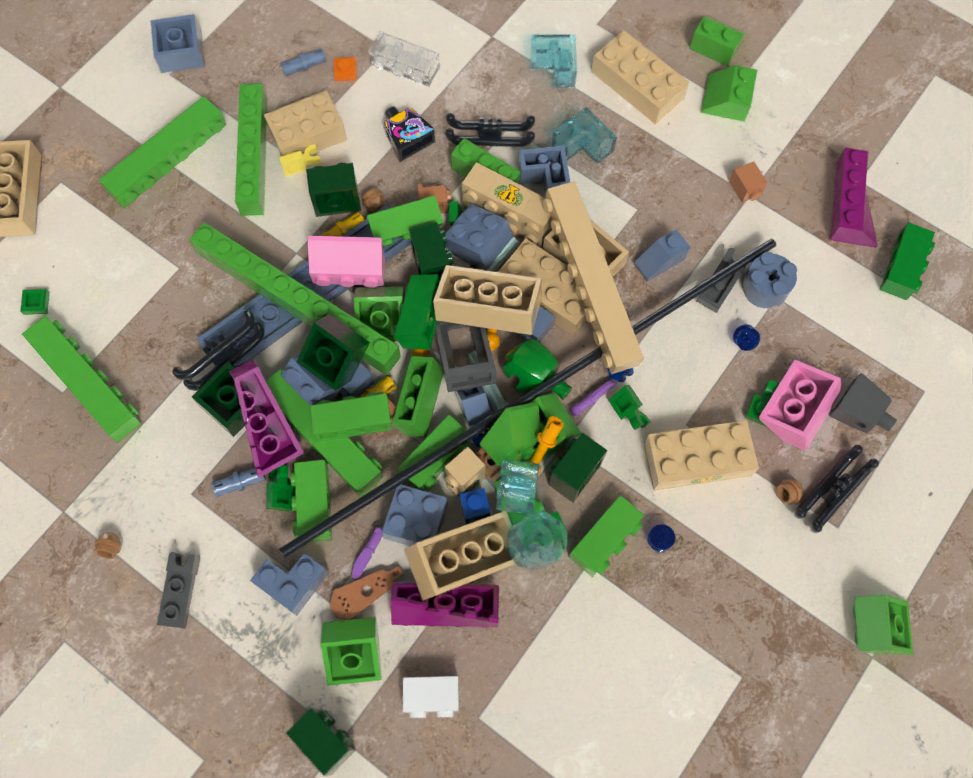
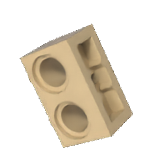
(464, 472)

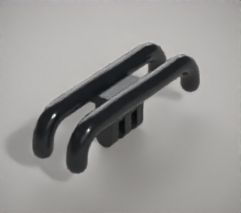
(491, 131)
(222, 353)
(835, 489)

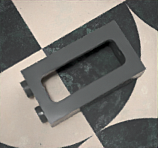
(460, 377)

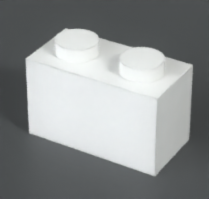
(430, 695)

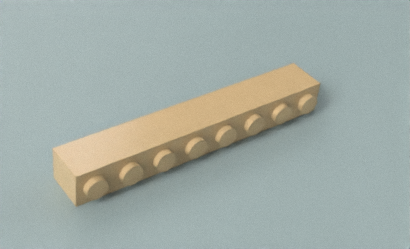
(592, 278)

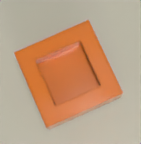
(345, 69)

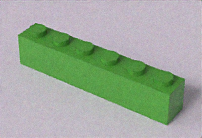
(251, 150)
(163, 152)
(81, 379)
(341, 454)

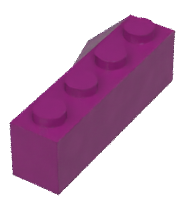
(851, 209)
(266, 426)
(460, 607)

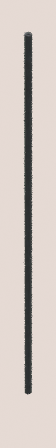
(531, 395)

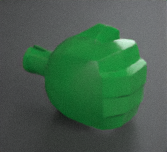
(533, 366)

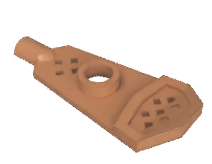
(356, 598)

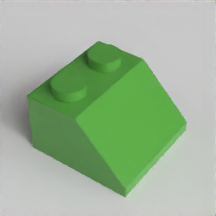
(717, 40)
(730, 93)
(379, 308)
(551, 406)
(513, 434)
(883, 625)
(351, 651)

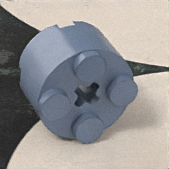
(769, 280)

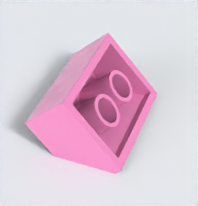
(346, 261)
(801, 404)

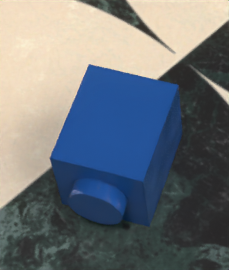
(474, 505)

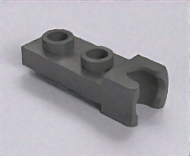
(716, 295)
(178, 590)

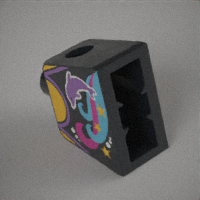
(407, 132)

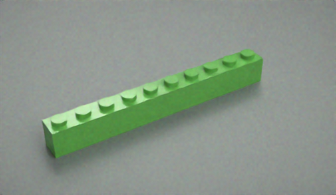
(287, 292)

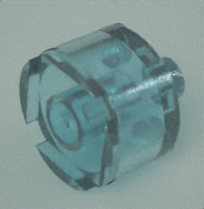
(517, 486)
(536, 526)

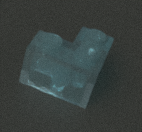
(557, 54)
(586, 133)

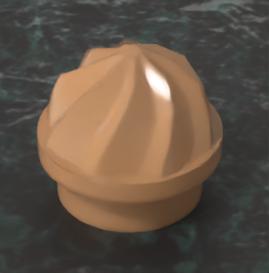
(373, 200)
(790, 491)
(107, 545)

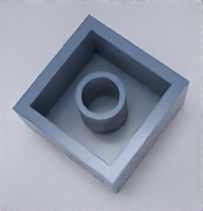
(177, 43)
(478, 236)
(414, 516)

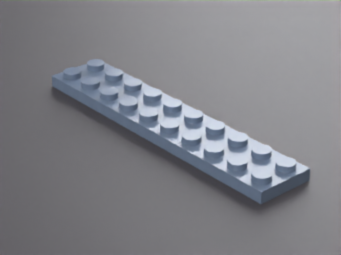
(275, 319)

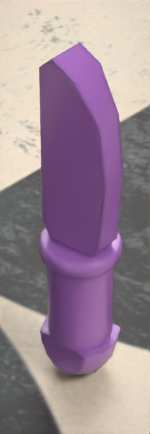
(590, 399)
(366, 554)

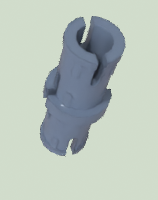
(303, 62)
(236, 482)

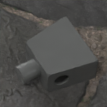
(864, 406)

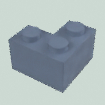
(544, 166)
(294, 588)

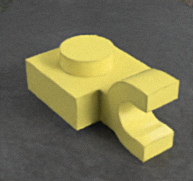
(296, 161)

